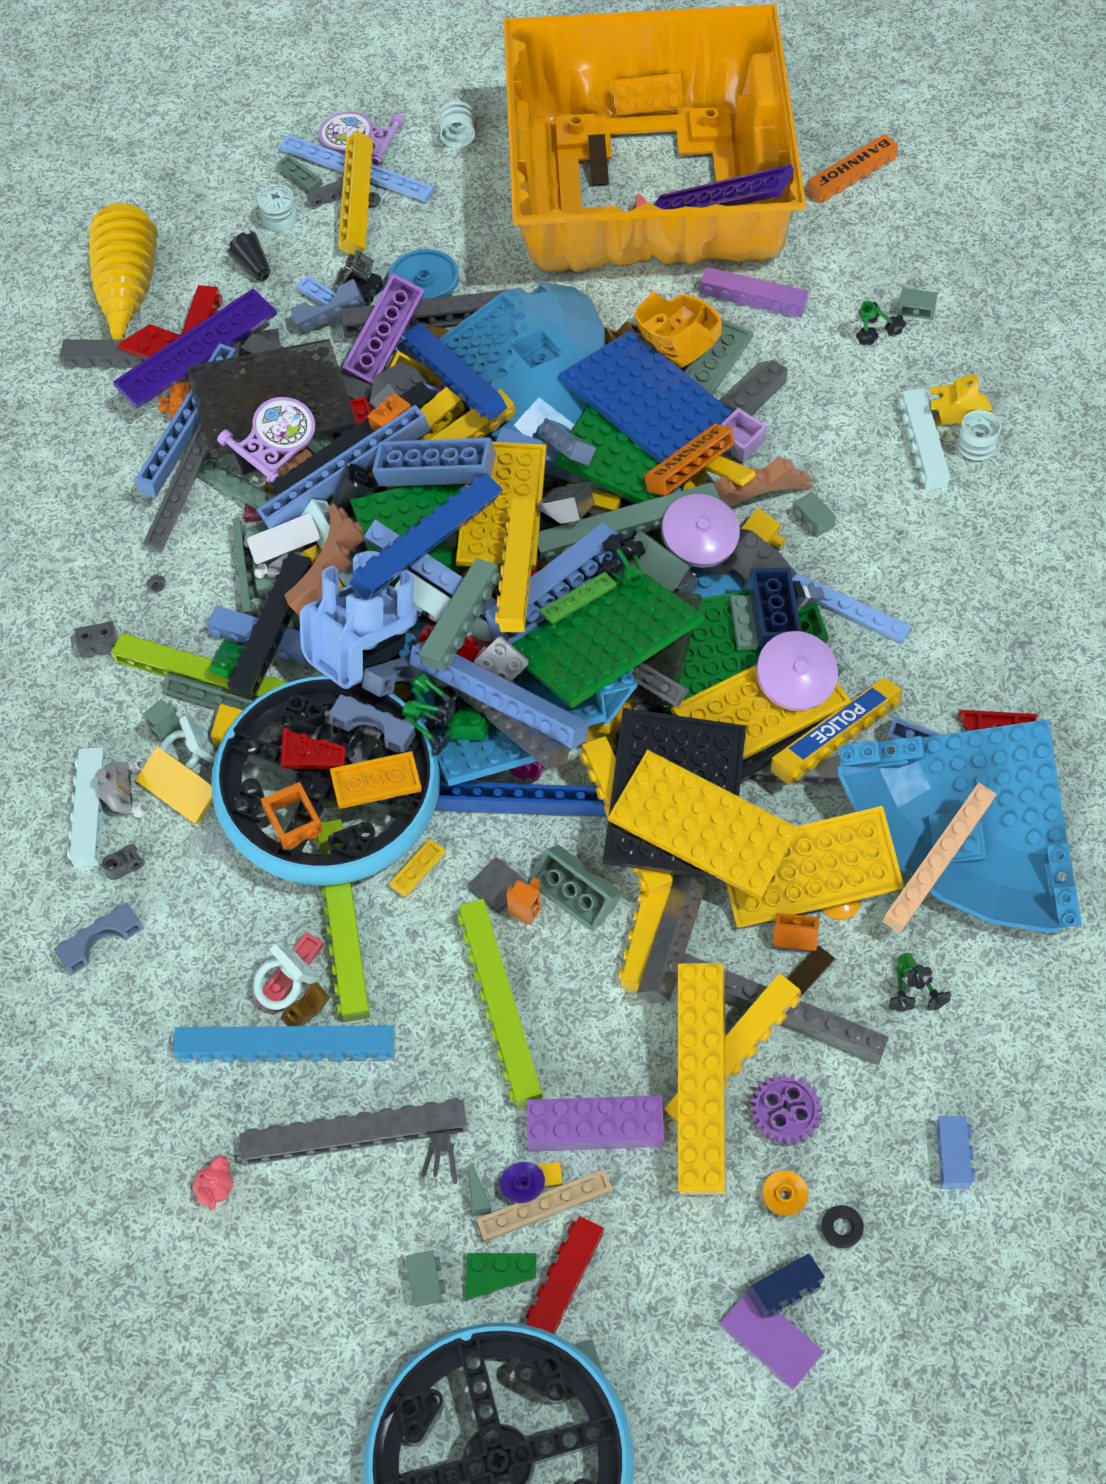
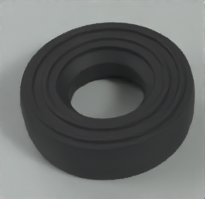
(832, 1236)

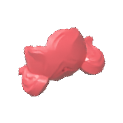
(213, 1182)

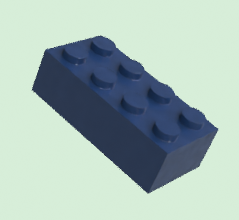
(772, 603)

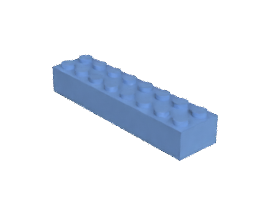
(558, 578)

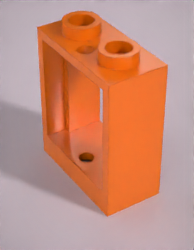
(285, 798)

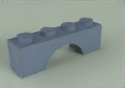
(311, 317)
(571, 446)
(382, 677)
(350, 713)
(119, 922)

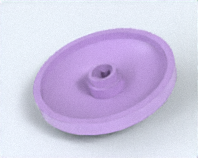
(700, 530)
(797, 671)

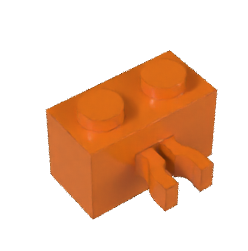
(177, 395)
(387, 411)
(524, 900)
(796, 931)

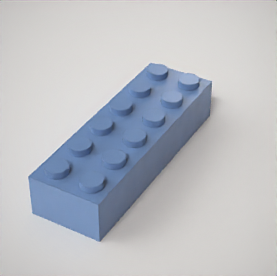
(433, 461)

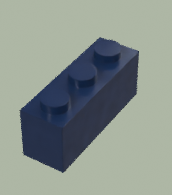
(786, 1286)

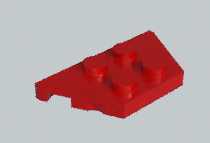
(147, 341)
(987, 719)

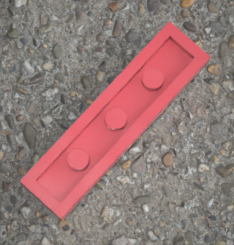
(280, 984)

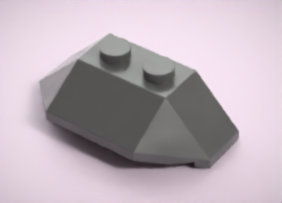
(395, 380)
(756, 553)

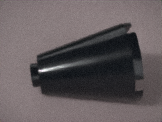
(249, 254)
(352, 485)

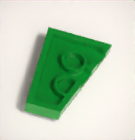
(226, 658)
(497, 1271)

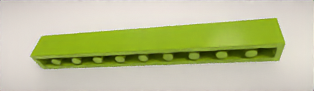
(164, 659)
(345, 939)
(500, 1002)

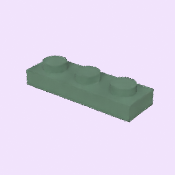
(299, 173)
(743, 622)

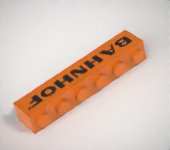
(852, 168)
(689, 459)

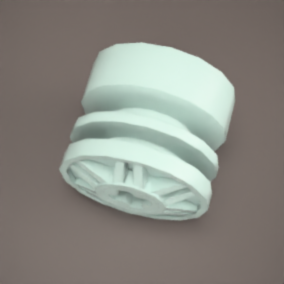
(456, 124)
(277, 207)
(979, 435)

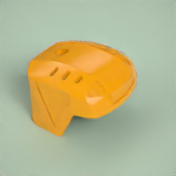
(691, 338)

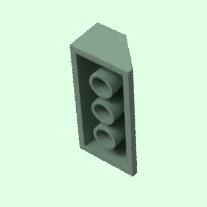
(576, 887)

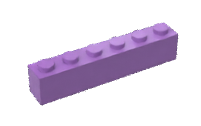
(753, 292)

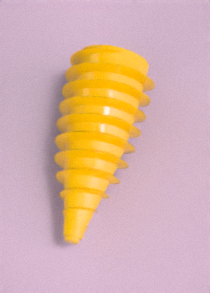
(121, 262)

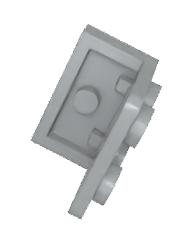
(501, 659)

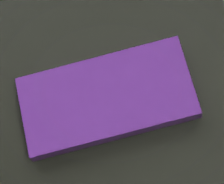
(772, 1341)

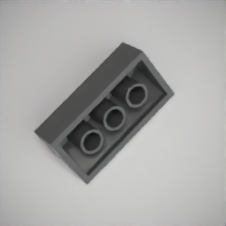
(756, 387)
(568, 503)

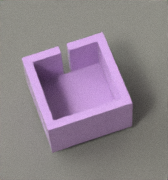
(747, 433)

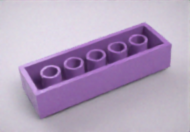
(383, 329)
(595, 1123)

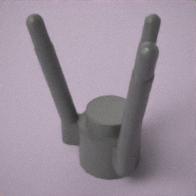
(440, 1146)

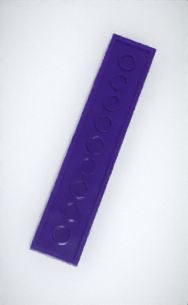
(730, 191)
(194, 348)

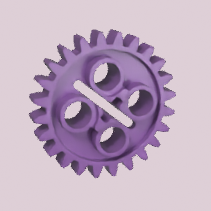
(793, 1127)

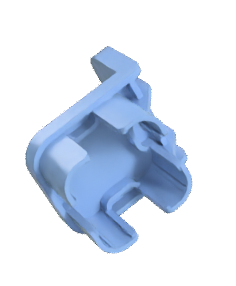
(344, 624)

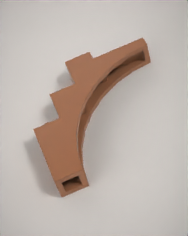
(776, 476)
(341, 539)

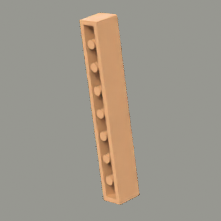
(939, 858)

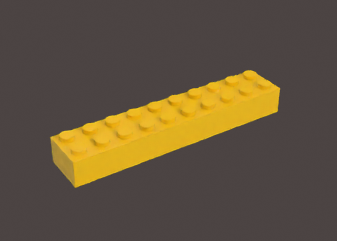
(701, 1080)

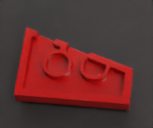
(308, 753)

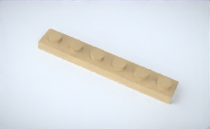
(545, 1205)

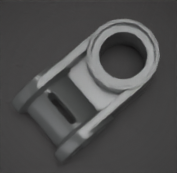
(123, 862)

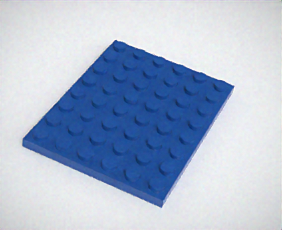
(644, 395)

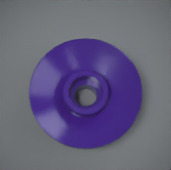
(522, 1174)

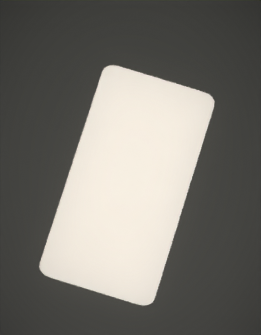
(283, 538)

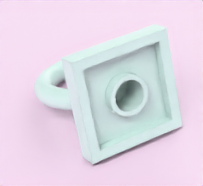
(196, 739)
(293, 967)

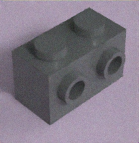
(96, 639)

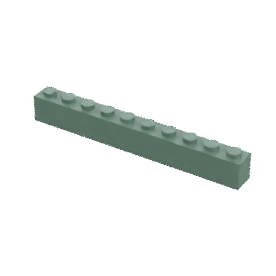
(627, 520)

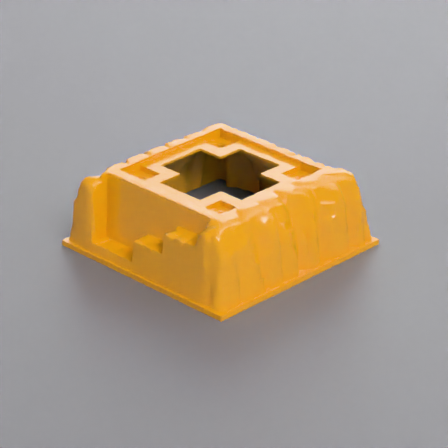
(732, 108)

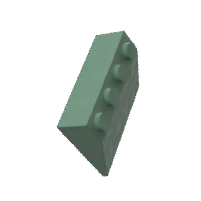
(659, 563)

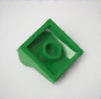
(812, 622)
(468, 725)

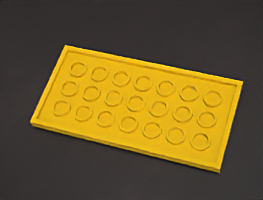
(520, 474)
(744, 703)
(703, 824)
(826, 867)

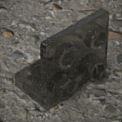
(356, 263)

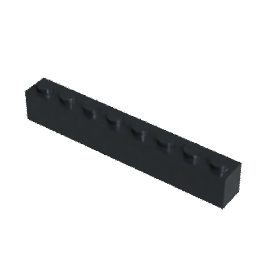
(268, 630)

